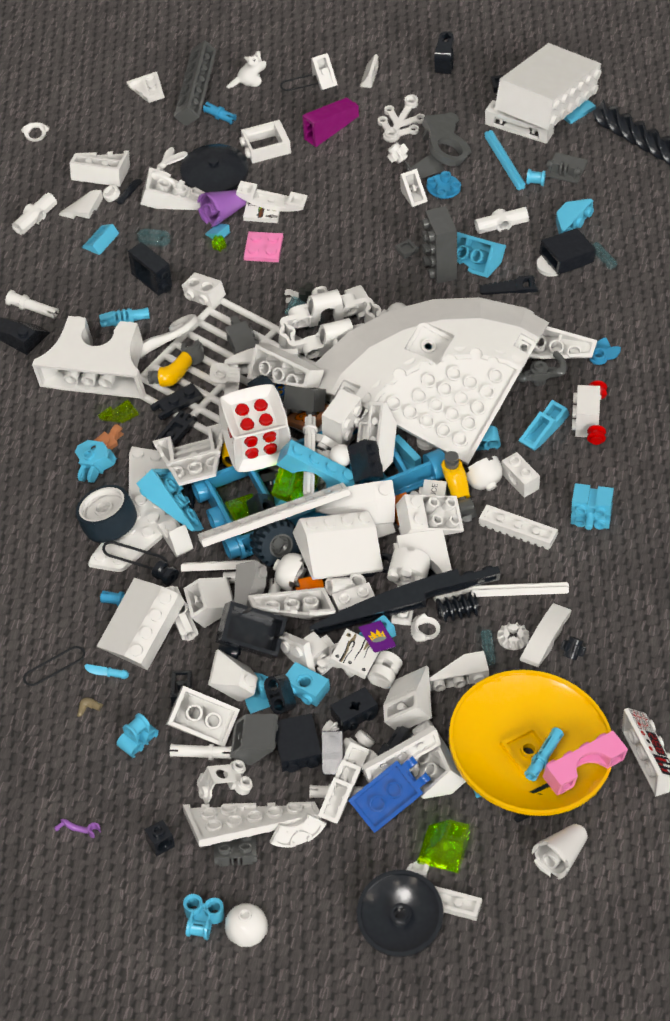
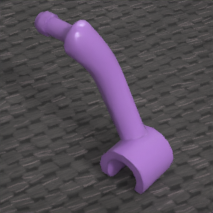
(74, 827)

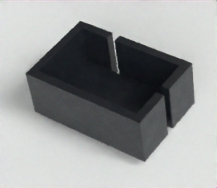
(251, 630)

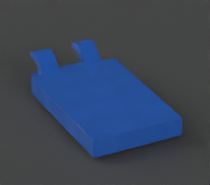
(388, 794)

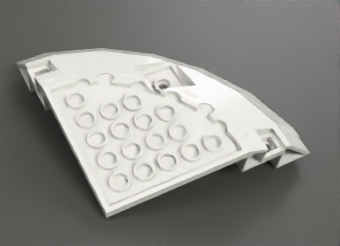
(441, 392)

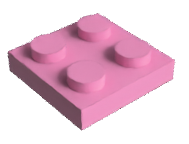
(263, 247)

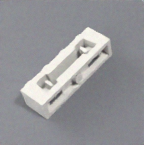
(515, 124)

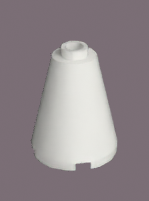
(560, 850)

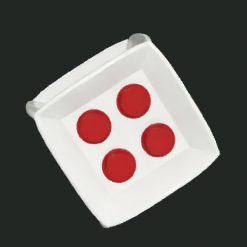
(253, 427)

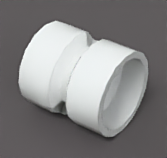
(384, 669)

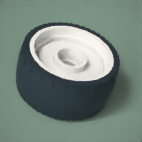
(106, 513)

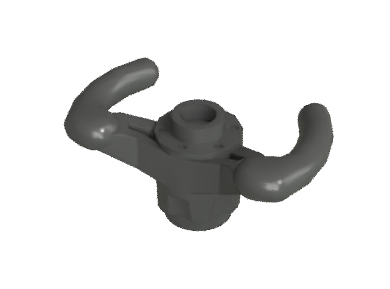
(540, 372)

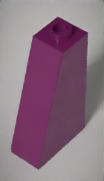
(328, 120)

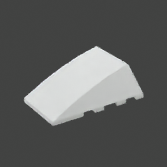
(194, 460)

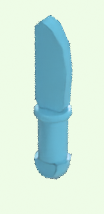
(104, 671)

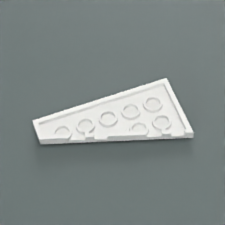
(242, 820)

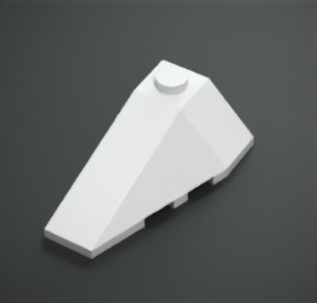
(564, 342)
(372, 497)

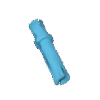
(540, 759)

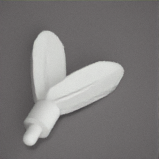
(170, 157)

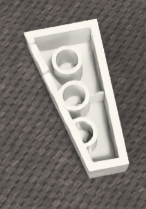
(283, 367)

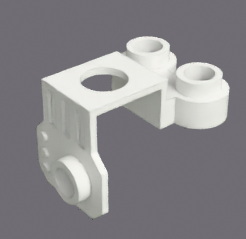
(223, 374)
(233, 777)

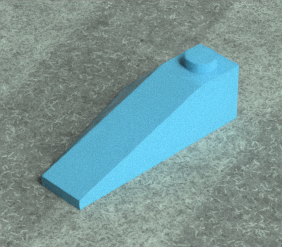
(479, 254)
(164, 492)

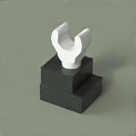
(303, 294)

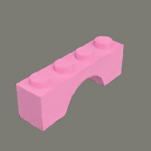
(605, 751)

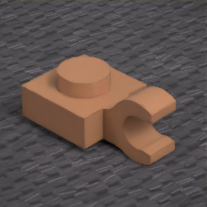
(111, 439)

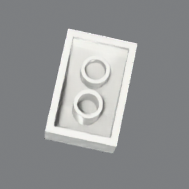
(202, 716)

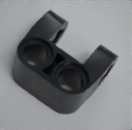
(444, 53)

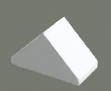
(412, 188)

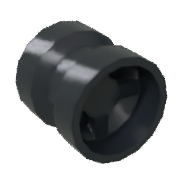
(164, 572)

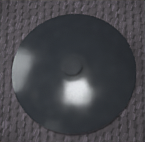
(214, 168)
(400, 913)

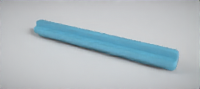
(504, 160)

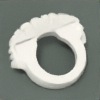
(27, 128)
(419, 620)

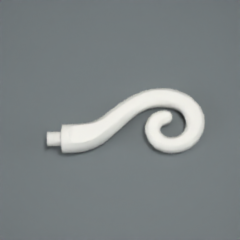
(176, 329)

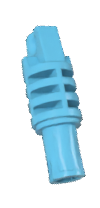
(113, 318)

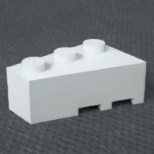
(100, 169)

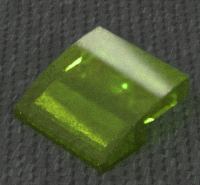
(289, 485)

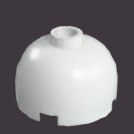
(485, 474)
(289, 570)
(246, 925)

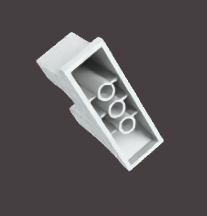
(86, 368)

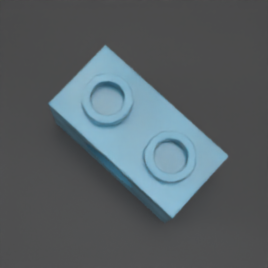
(316, 684)

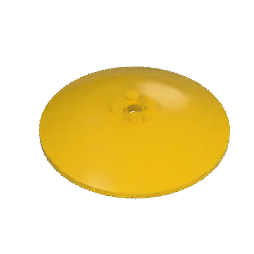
(517, 713)

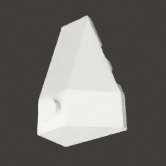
(167, 193)
(302, 604)
(439, 767)

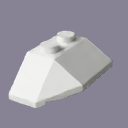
(380, 426)

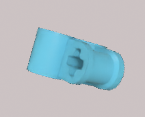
(136, 735)
(201, 918)

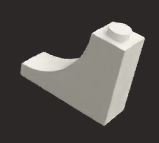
(431, 543)

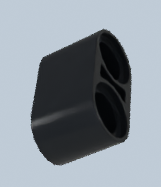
(278, 694)

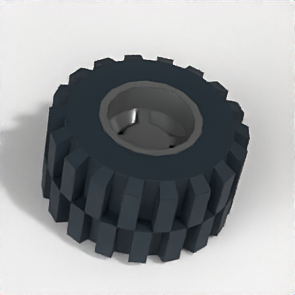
(274, 541)

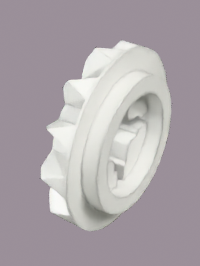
(513, 642)

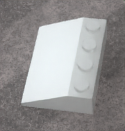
(339, 544)
(141, 622)

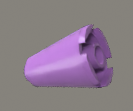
(219, 206)

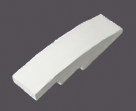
(545, 635)
(343, 783)

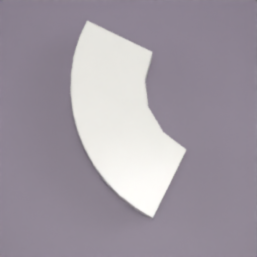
(297, 833)

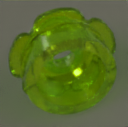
(218, 243)

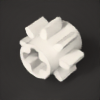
(397, 153)

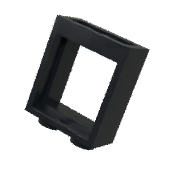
(150, 268)

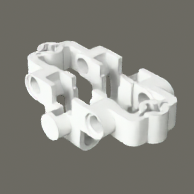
(329, 333)

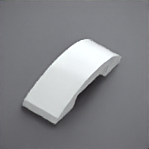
(270, 200)

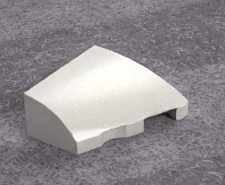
(84, 206)

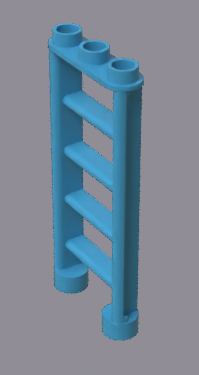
(239, 546)

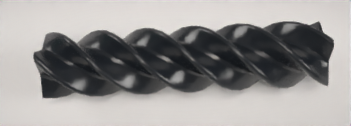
(633, 132)

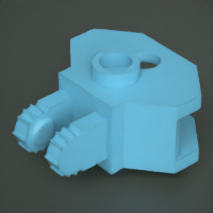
(93, 460)

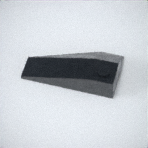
(21, 335)

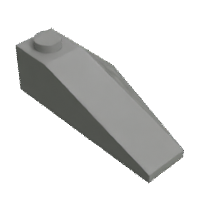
(249, 580)

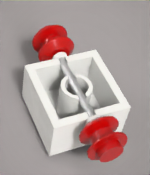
(588, 410)

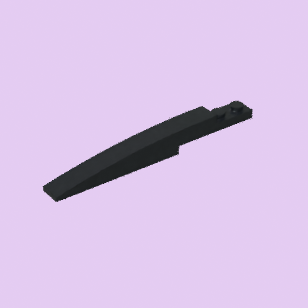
(405, 598)

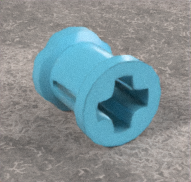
(536, 177)

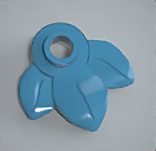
(604, 352)

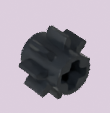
(573, 648)

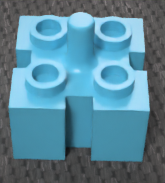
(591, 506)

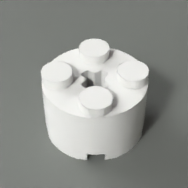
(408, 566)

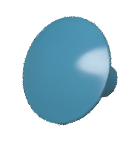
(443, 185)

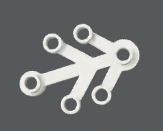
(393, 133)

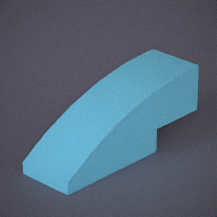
(544, 425)

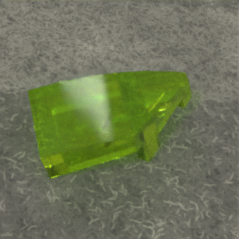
(120, 414)

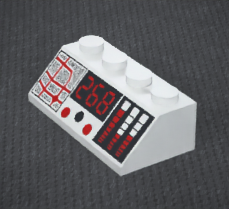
(647, 749)

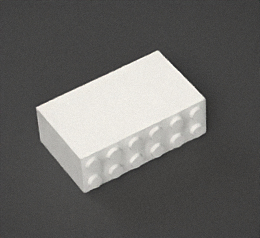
(548, 86)

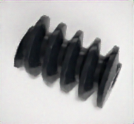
(457, 607)

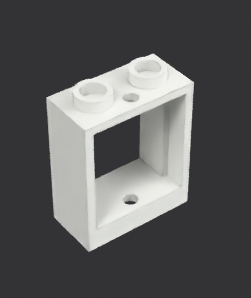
(261, 132)

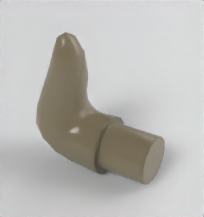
(88, 702)

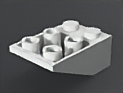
(429, 513)
(409, 700)

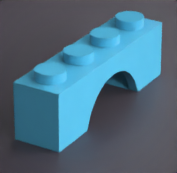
(299, 458)

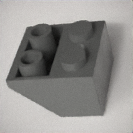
(254, 737)

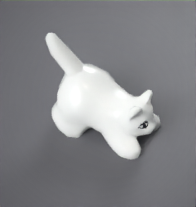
(249, 72)

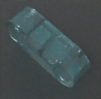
(153, 237)

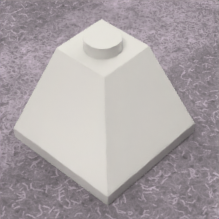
(232, 677)

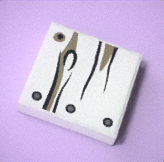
(354, 654)

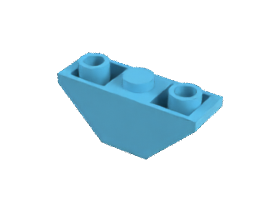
(573, 214)

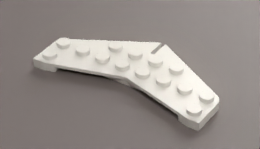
(145, 531)

